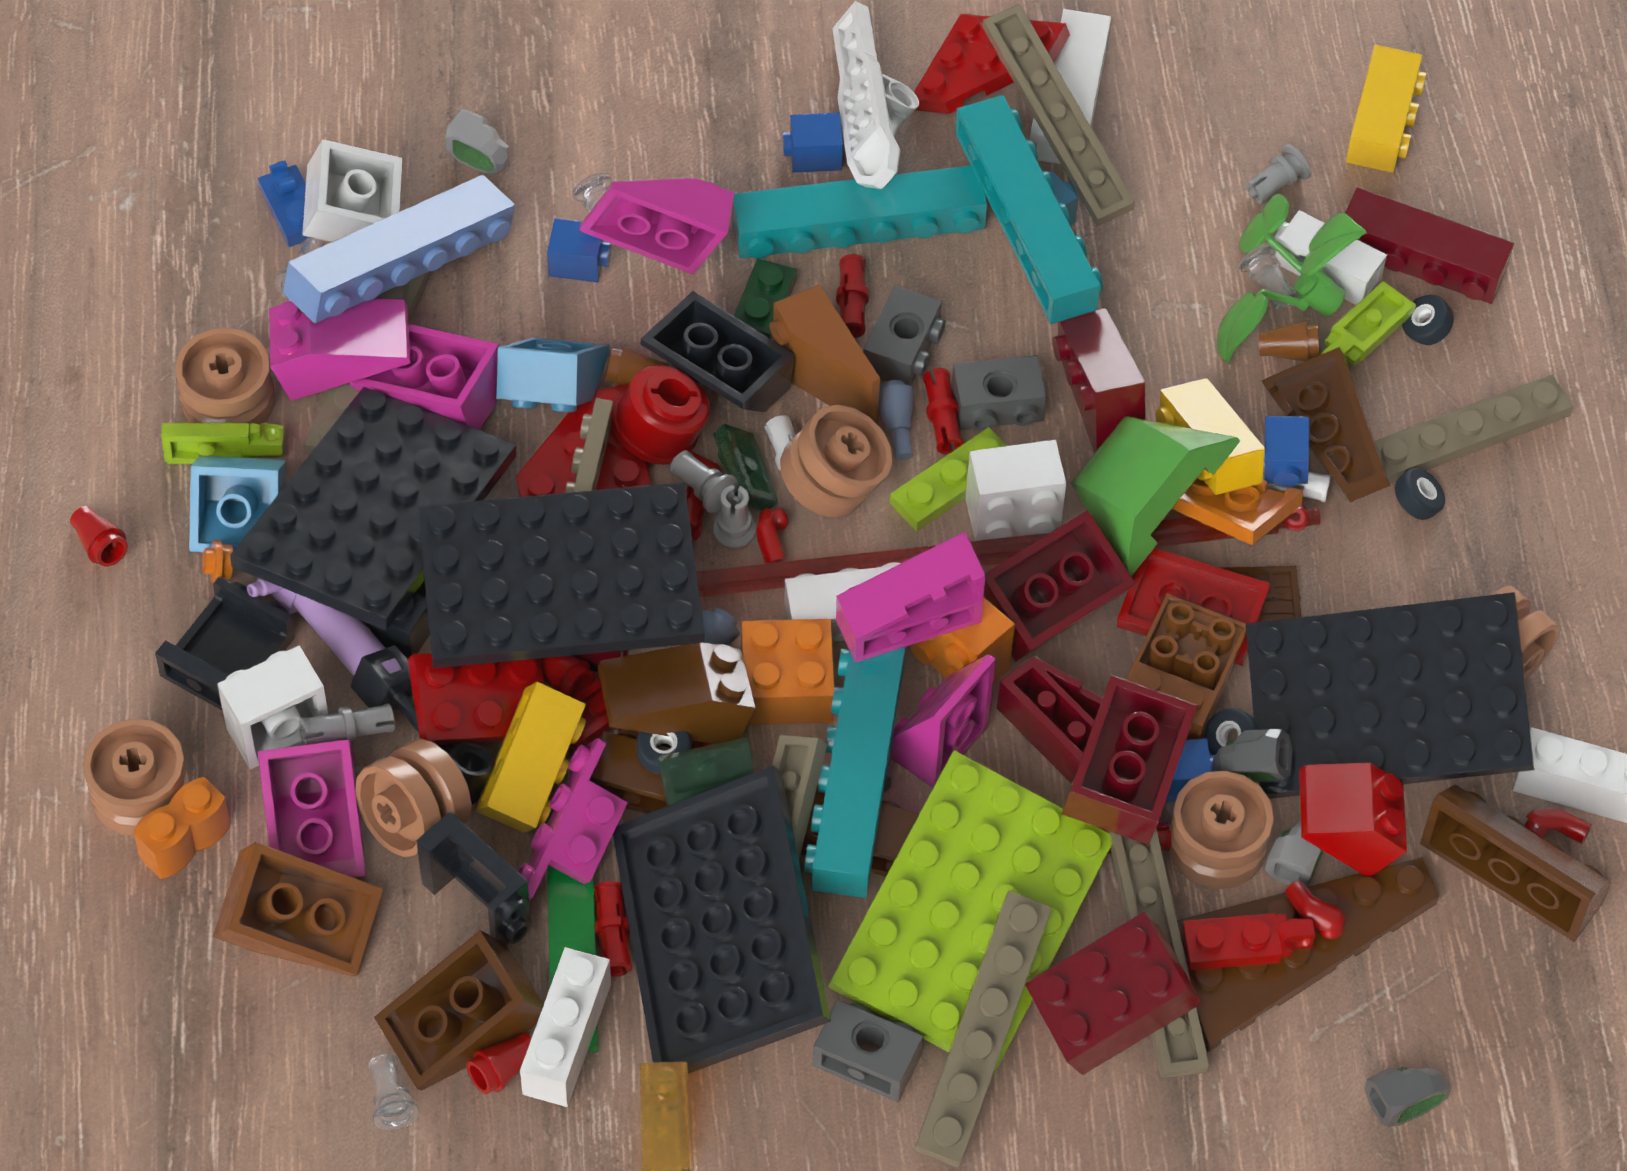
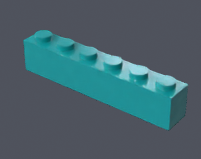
(1028, 209)
(852, 214)
(856, 773)

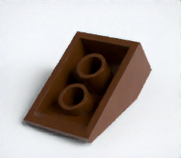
(680, 689)
(459, 1008)

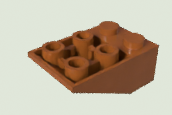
(1189, 657)

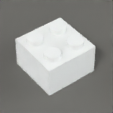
(349, 190)
(1015, 490)
(267, 702)

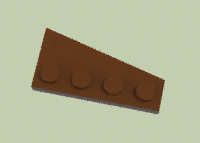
(1337, 421)

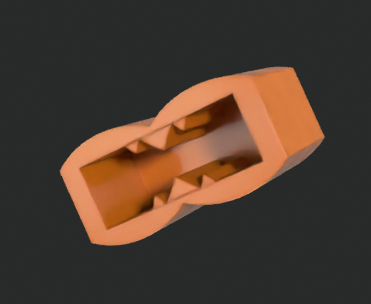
(175, 831)

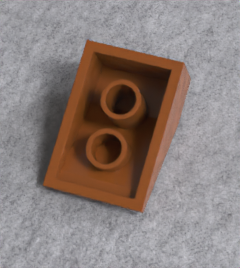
(826, 354)
(297, 910)

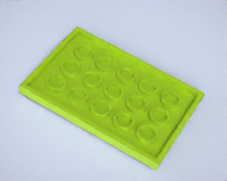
(945, 891)

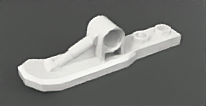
(868, 102)

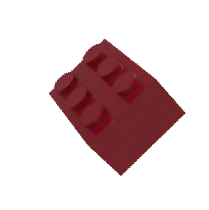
(1056, 583)
(1129, 760)
(1113, 993)

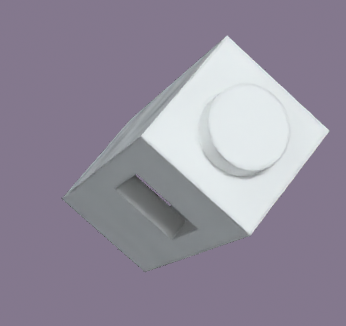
(1354, 269)

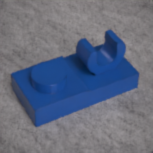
(285, 196)

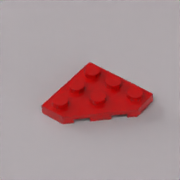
(971, 64)
(552, 462)

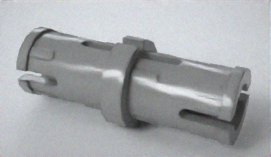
(346, 724)

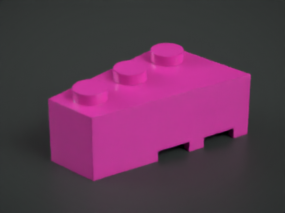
(913, 600)

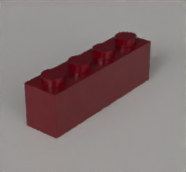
(1432, 246)

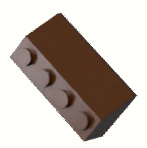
(1514, 861)

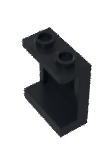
(225, 638)
(456, 852)

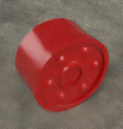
(660, 414)

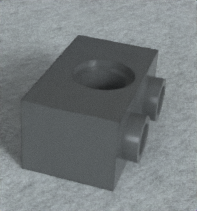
(904, 316)
(1014, 378)
(879, 1071)

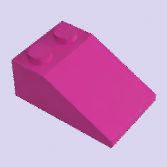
(663, 219)
(338, 349)
(445, 376)
(945, 721)
(314, 804)

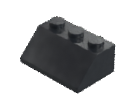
(722, 353)

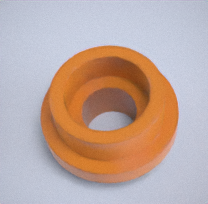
(217, 560)

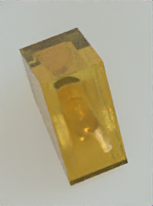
(664, 1116)

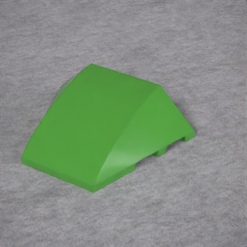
(1141, 477)

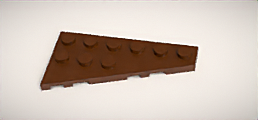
(1371, 909)

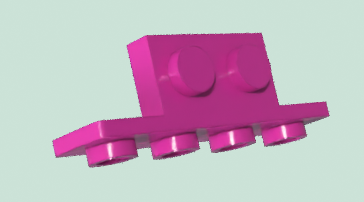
(578, 826)

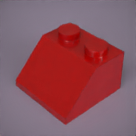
(1354, 814)

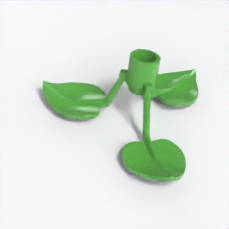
(1312, 286)

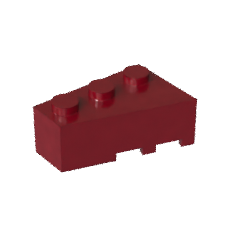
(1099, 373)
(1049, 712)

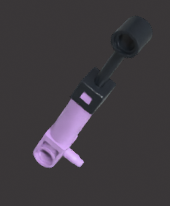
(378, 672)

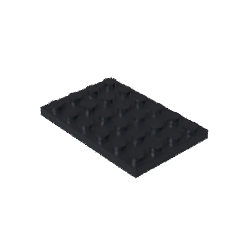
(351, 514)
(560, 575)
(1397, 687)
(720, 923)

